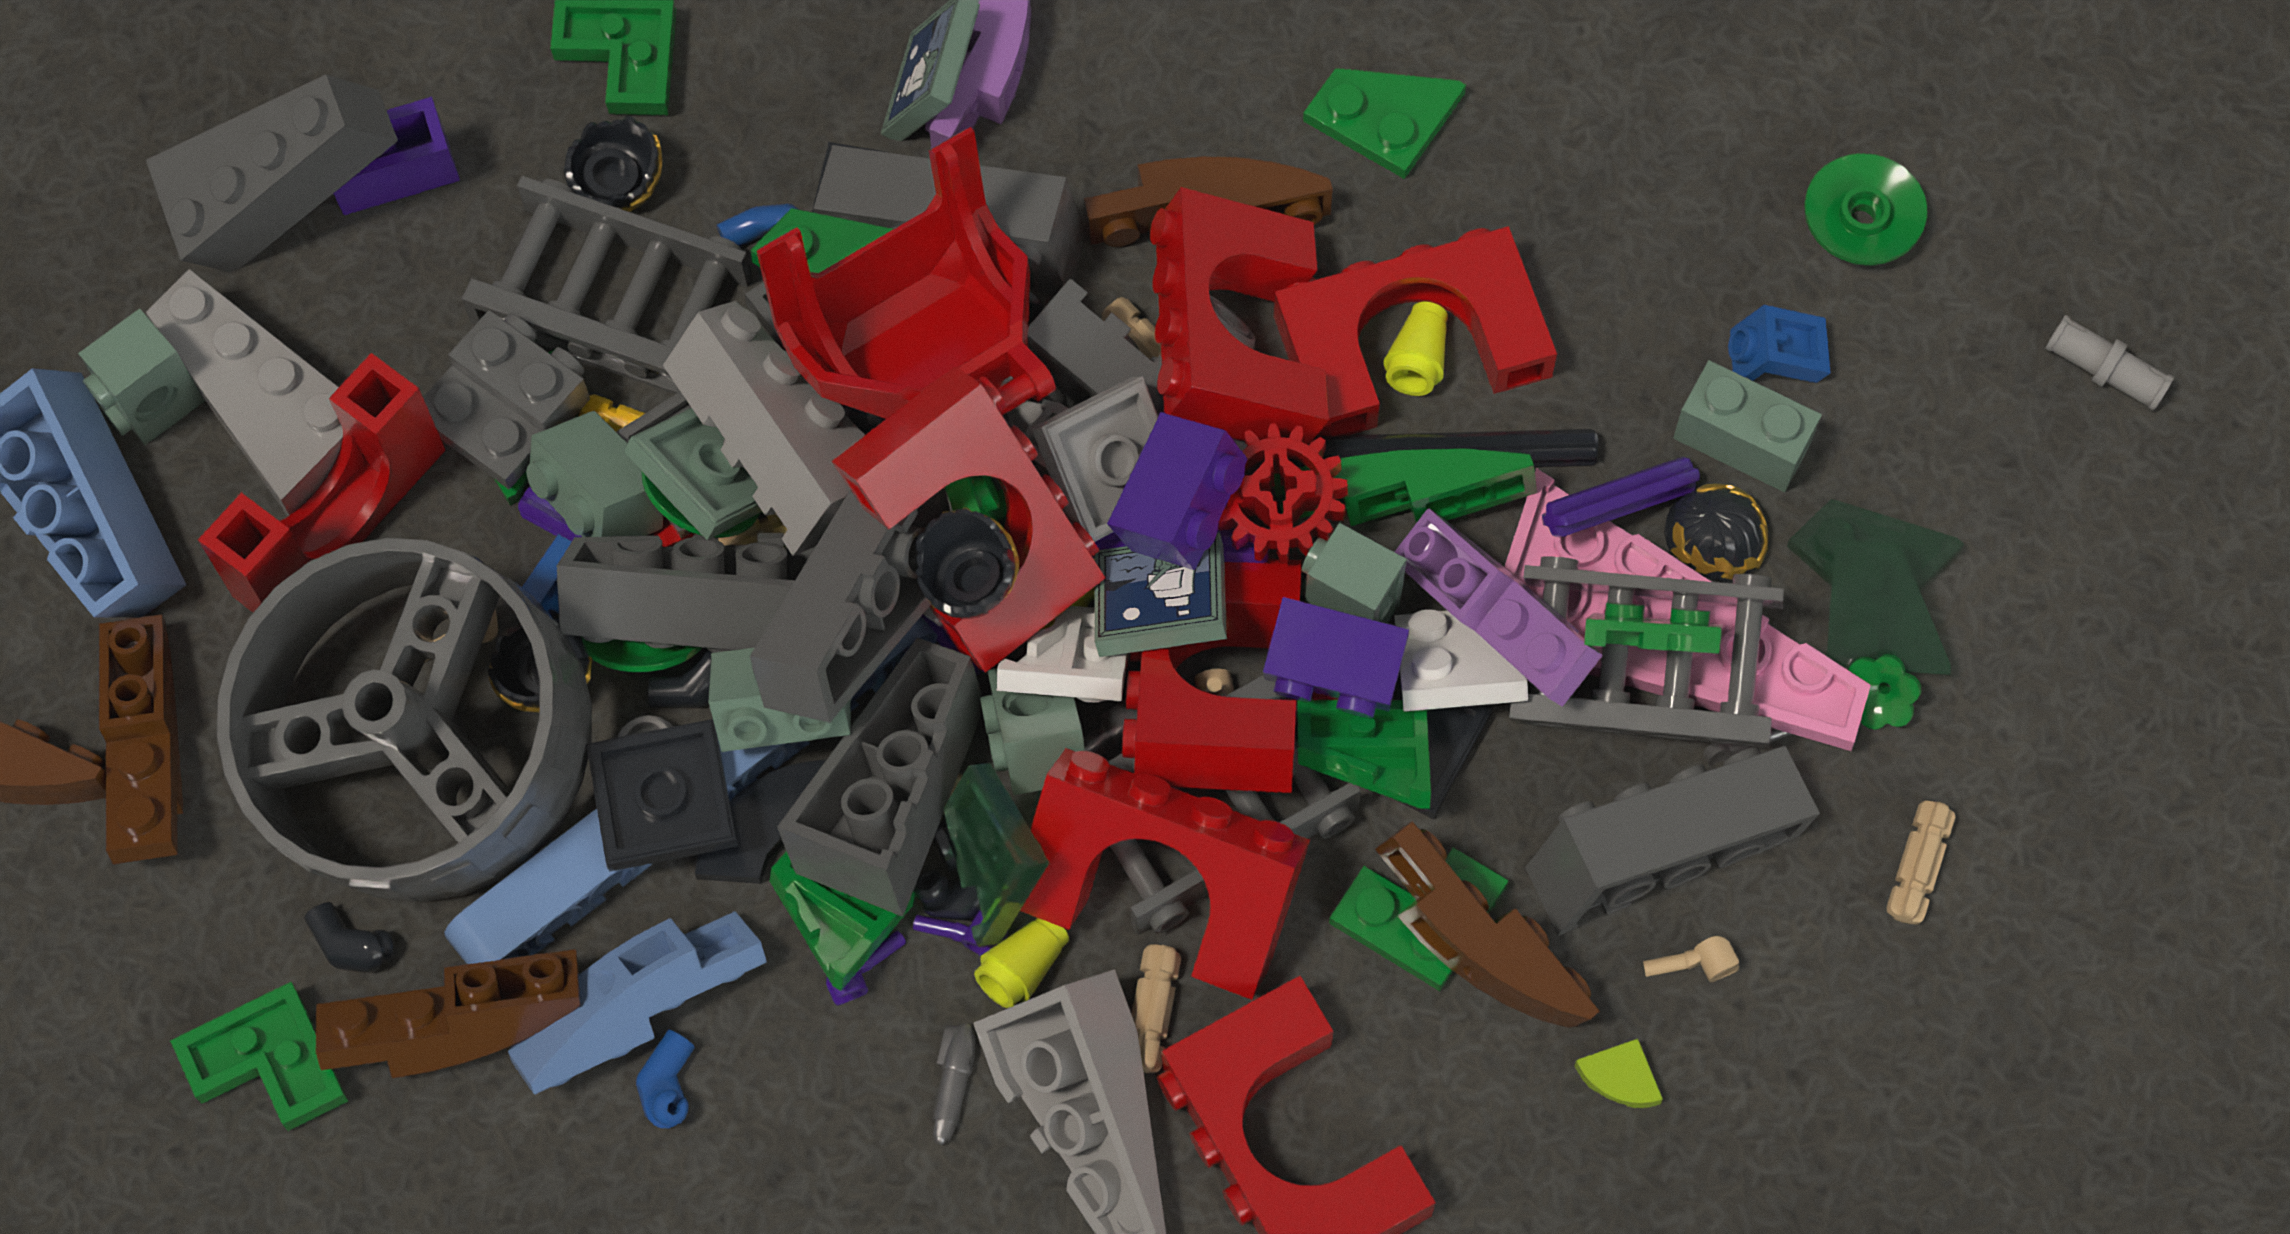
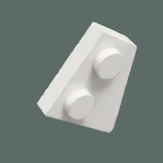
(1066, 662)
(1453, 665)

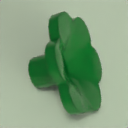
(1886, 703)

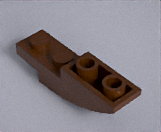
(1285, 189)
(140, 739)
(43, 773)
(1497, 956)
(439, 1027)

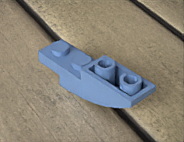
(628, 987)

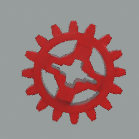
(1302, 489)

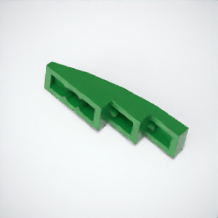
(1438, 479)

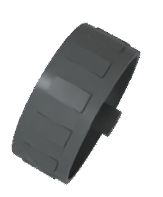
(267, 743)

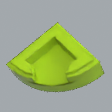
(1621, 1075)

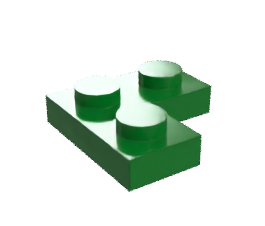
(629, 35)
(1372, 910)
(268, 1040)

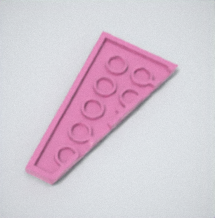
(1793, 680)

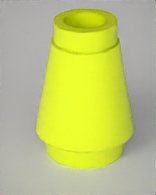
(1418, 351)
(1020, 962)

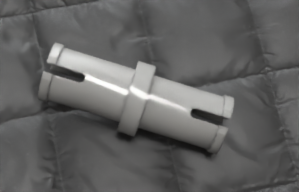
(2109, 362)

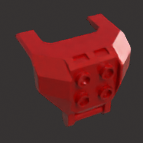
(912, 301)

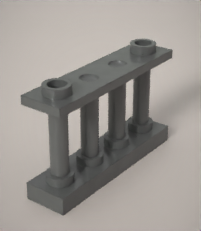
(560, 324)
(1674, 711)
(1327, 814)

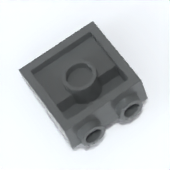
(503, 394)

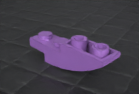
(989, 69)
(1497, 607)

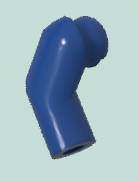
(752, 223)
(658, 1081)

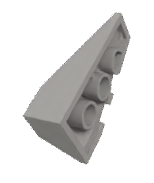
(1083, 1080)

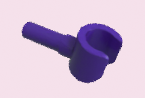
(954, 931)
(857, 985)

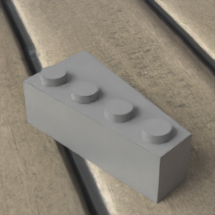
(256, 388)
(767, 417)

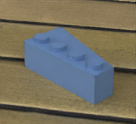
(80, 496)

